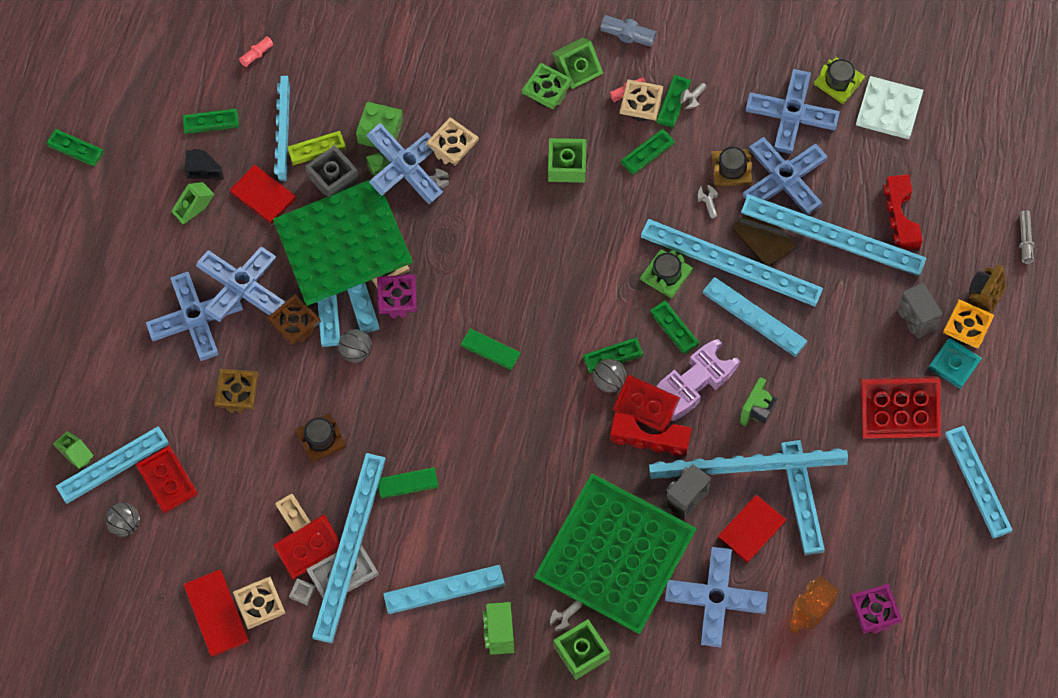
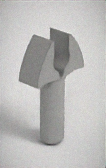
(692, 96)
(440, 174)
(708, 200)
(564, 616)

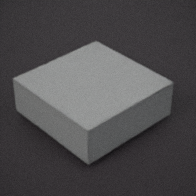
(302, 592)

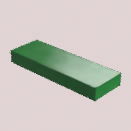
(671, 105)
(210, 121)
(75, 147)
(647, 152)
(674, 327)
(490, 349)
(621, 352)
(408, 483)

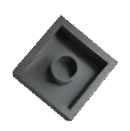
(332, 172)
(919, 311)
(687, 491)

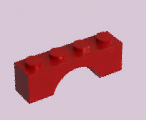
(906, 233)
(673, 440)

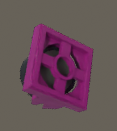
(397, 297)
(875, 610)

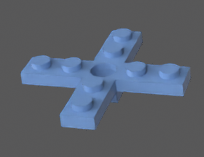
(790, 121)
(398, 168)
(792, 185)
(233, 291)
(179, 320)
(717, 583)

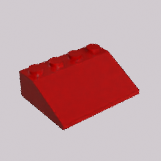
(900, 407)

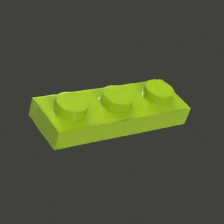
(315, 147)

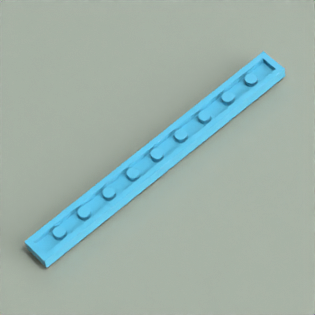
(833, 235)
(732, 262)
(755, 463)
(349, 548)

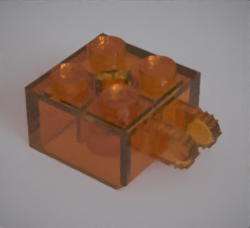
(813, 605)

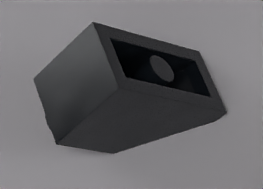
(201, 166)

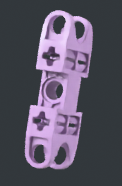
(705, 370)

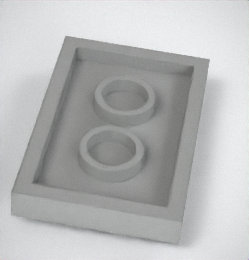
(363, 572)

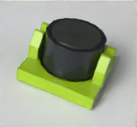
(840, 76)

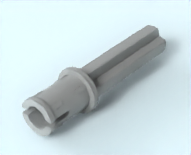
(1026, 238)

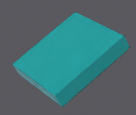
(954, 363)

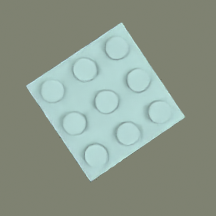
(889, 107)

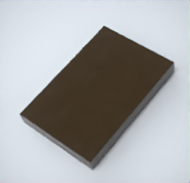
(763, 239)

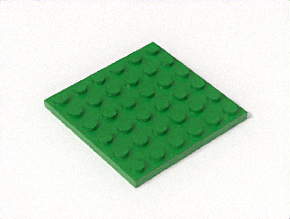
(342, 242)
(615, 553)

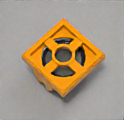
(968, 327)

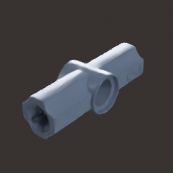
(628, 30)

